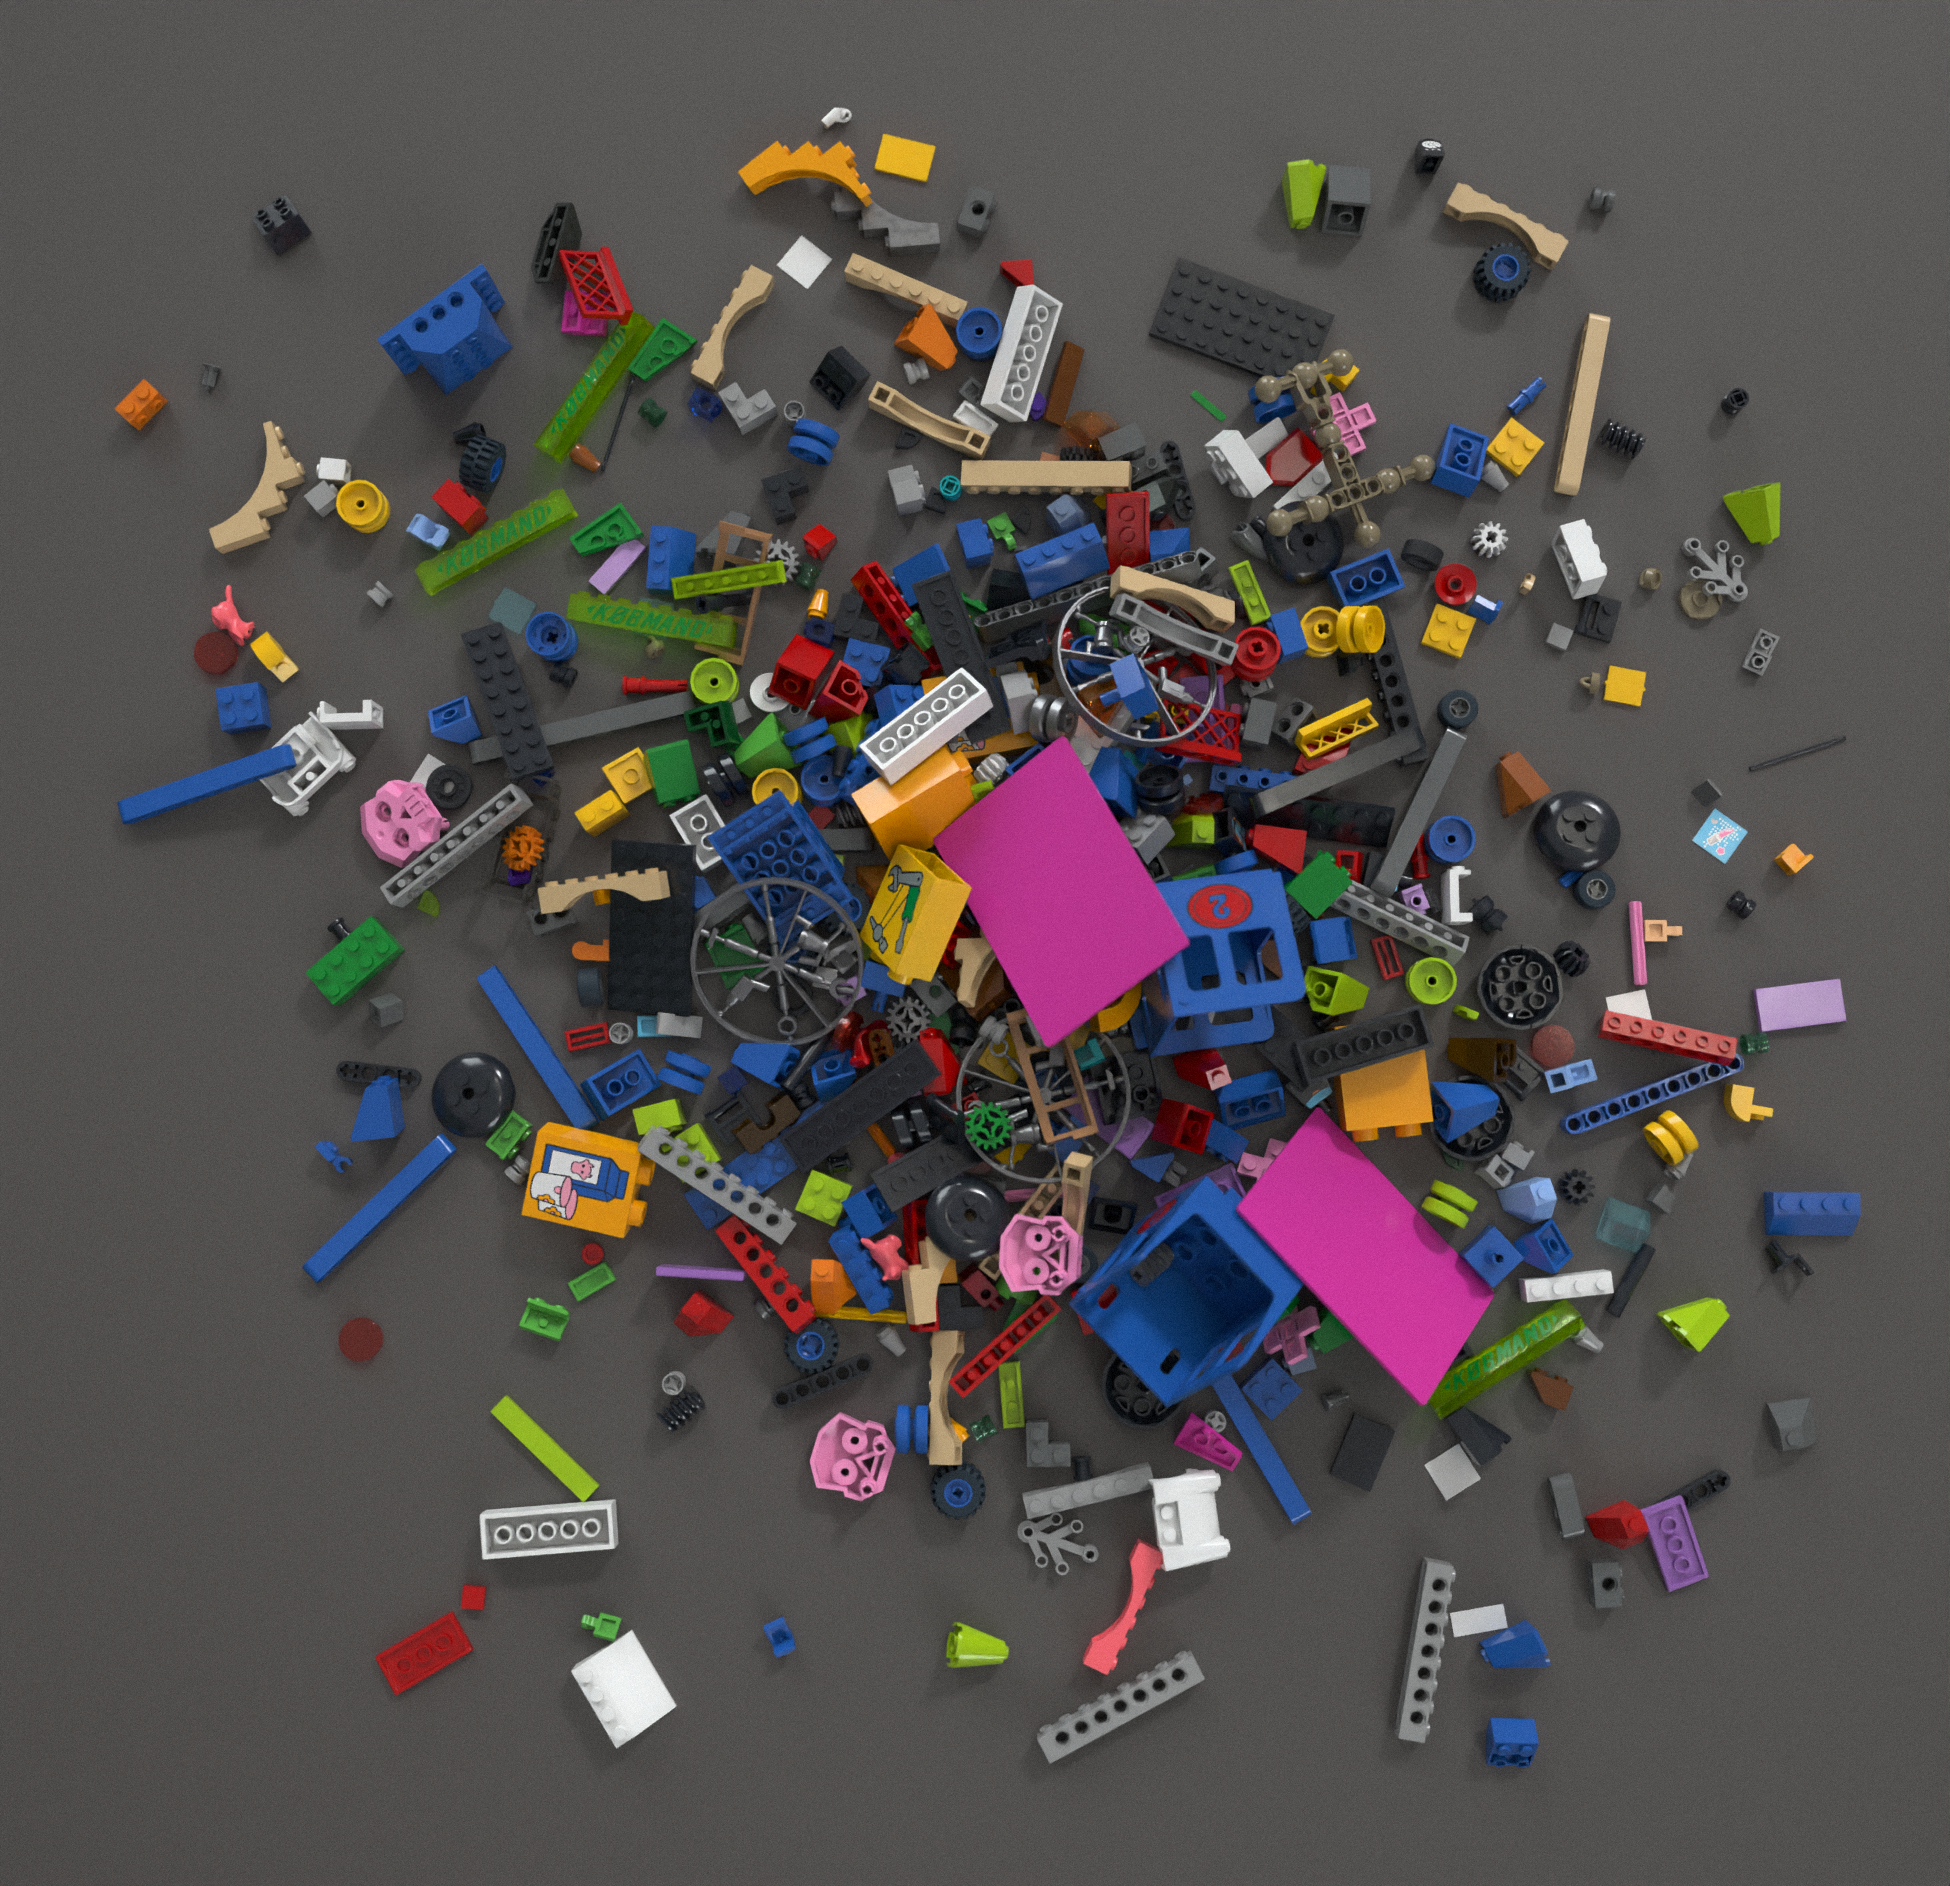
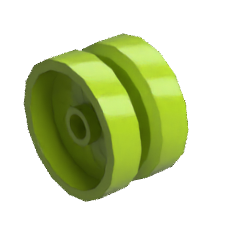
(710, 671)
(1443, 977)
(1448, 1206)

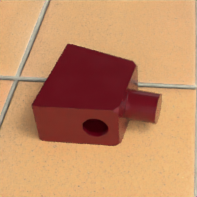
(975, 1282)

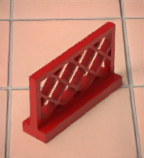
(610, 283)
(1202, 750)

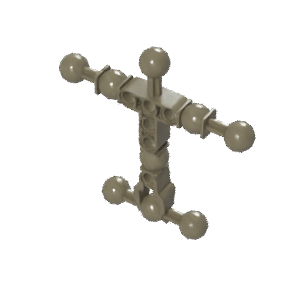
(1328, 437)

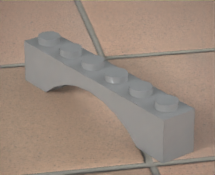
(1183, 635)
(1068, 1496)

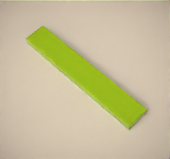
(728, 579)
(545, 1448)

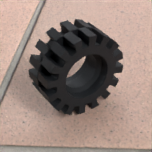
(1078, 454)

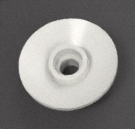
(759, 693)

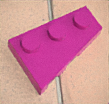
(1207, 1443)

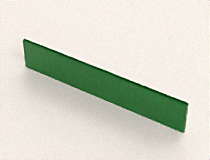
(1208, 405)

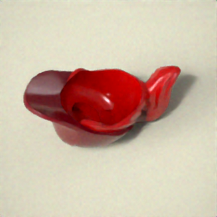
(861, 1046)

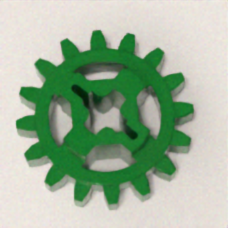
(979, 1128)

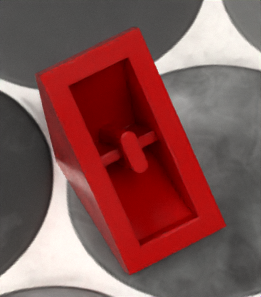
(1018, 272)

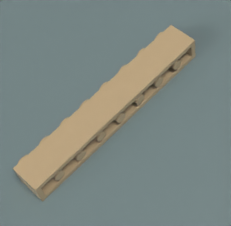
(1046, 477)

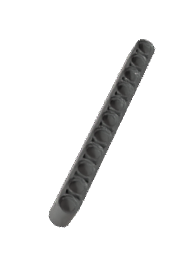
(1055, 605)
(595, 725)

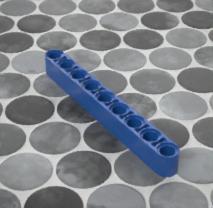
(207, 784)
(537, 1049)
(1641, 1095)
(379, 1208)
(1260, 1446)

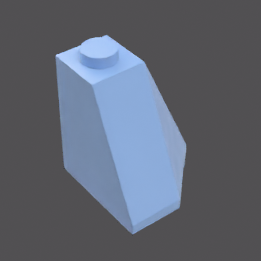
(1529, 1199)

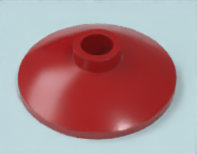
(1462, 577)

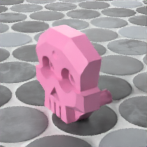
(410, 814)
(1023, 1253)
(836, 1451)

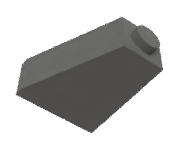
(736, 544)

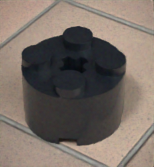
(905, 665)

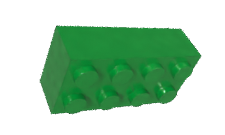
(355, 961)

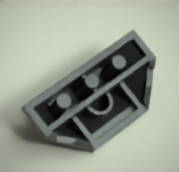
(558, 233)
(1161, 498)

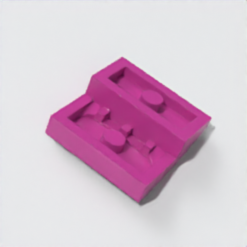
(573, 322)

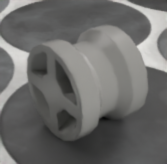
(380, 594)
(1136, 634)
(1218, 1421)

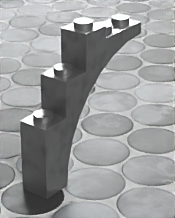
(900, 234)

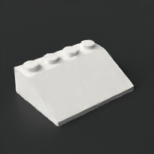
(623, 1688)

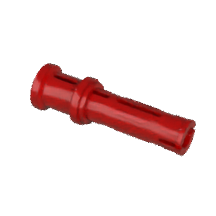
(644, 685)
(1419, 861)

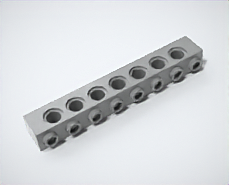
(456, 845)
(1402, 923)
(776, 1230)
(1418, 1729)
(1056, 1749)

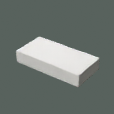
(972, 417)

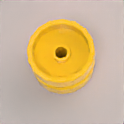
(363, 506)
(1323, 620)
(1360, 629)
(774, 780)
(1670, 1137)

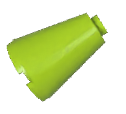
(974, 1648)

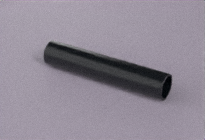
(806, 1061)
(1630, 1280)

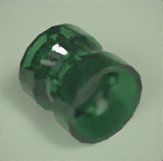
(652, 412)
(807, 577)
(1754, 1043)
(983, 1428)

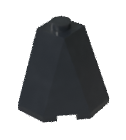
(1476, 1435)

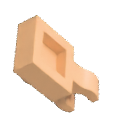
(1658, 930)

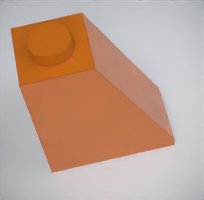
(928, 339)
(830, 1286)

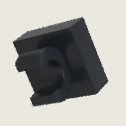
(1348, 663)

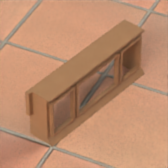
(735, 654)
(1019, 1017)

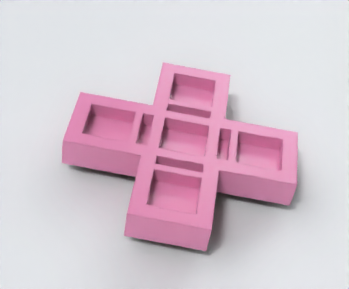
(1350, 423)
(1254, 1166)
(1290, 1334)

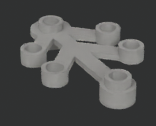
(1717, 571)
(1054, 1541)

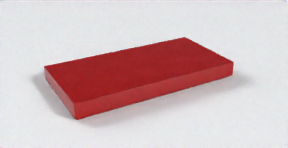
(1127, 530)
(424, 1653)

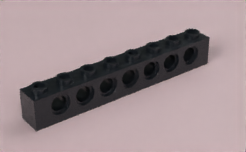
(1400, 691)

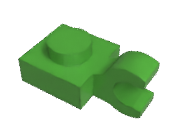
(1002, 529)
(920, 631)
(604, 1627)

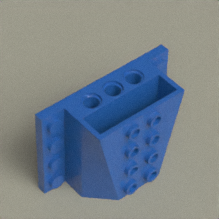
(451, 332)
(782, 843)

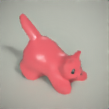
(226, 617)
(886, 1255)

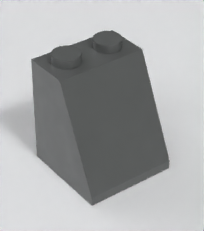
(1346, 200)

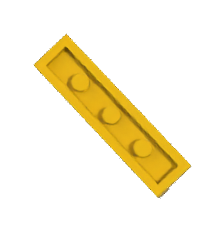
(1332, 723)

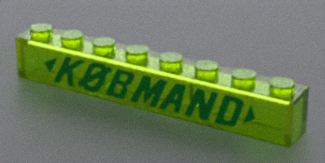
(593, 387)
(496, 541)
(652, 620)
(1505, 1357)

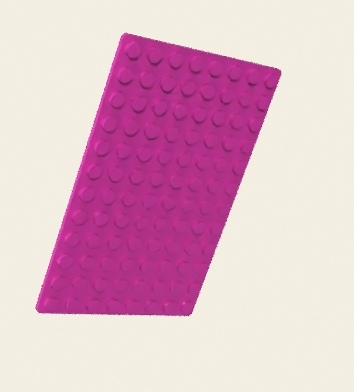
(1060, 892)
(1367, 1254)

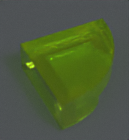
(429, 904)

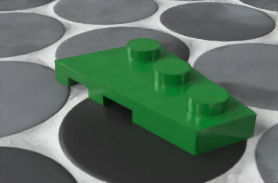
(660, 350)
(606, 532)

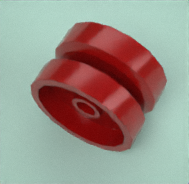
(1256, 654)

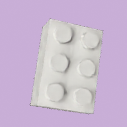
(1238, 464)
(1579, 559)
(695, 824)

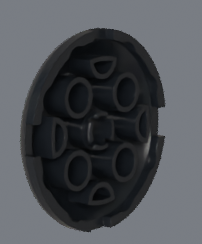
(1304, 563)
(1574, 849)
(1540, 983)
(492, 1097)
(1488, 1136)
(949, 1228)
(1130, 1403)

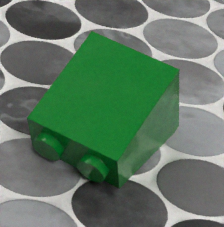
(671, 773)
(1330, 1334)

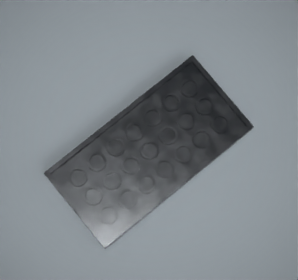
(1238, 322)
(652, 937)

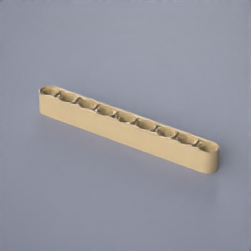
(1582, 404)

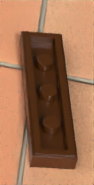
(1063, 384)

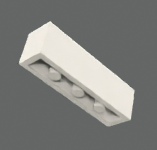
(1566, 1285)

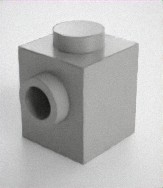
(323, 498)

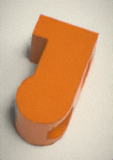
(587, 952)

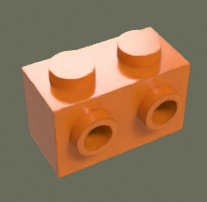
(141, 404)

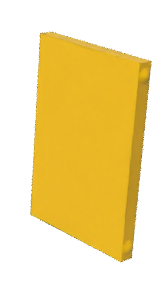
(904, 158)

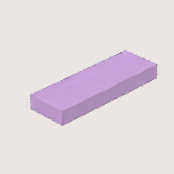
(617, 566)

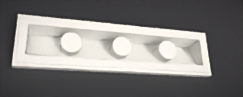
(1260, 443)

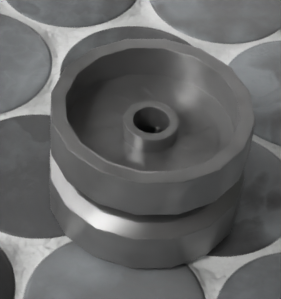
(1052, 718)

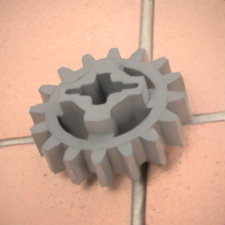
(789, 564)
(909, 1010)

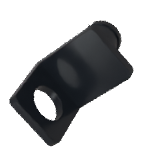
(1783, 1259)

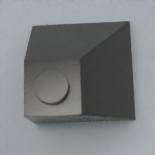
(1792, 1424)

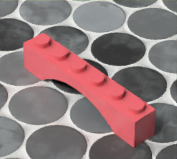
(1104, 1647)

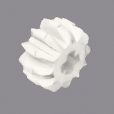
(1488, 531)
(991, 769)

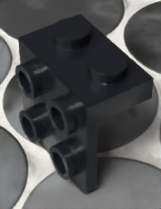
(281, 224)

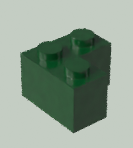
(717, 720)

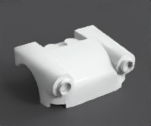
(317, 758)
(1188, 1519)

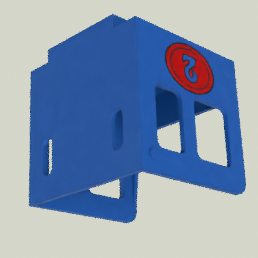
(1226, 929)
(1206, 1300)

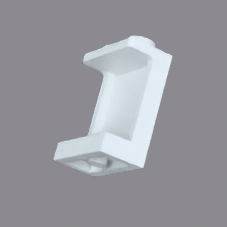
(370, 718)
(1450, 897)

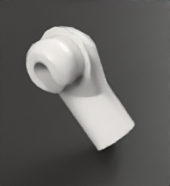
(836, 115)

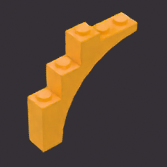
(779, 165)

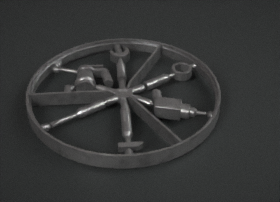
(1103, 645)
(808, 940)
(1030, 1133)

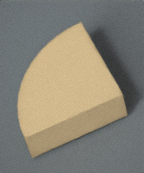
(1527, 584)

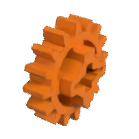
(522, 848)

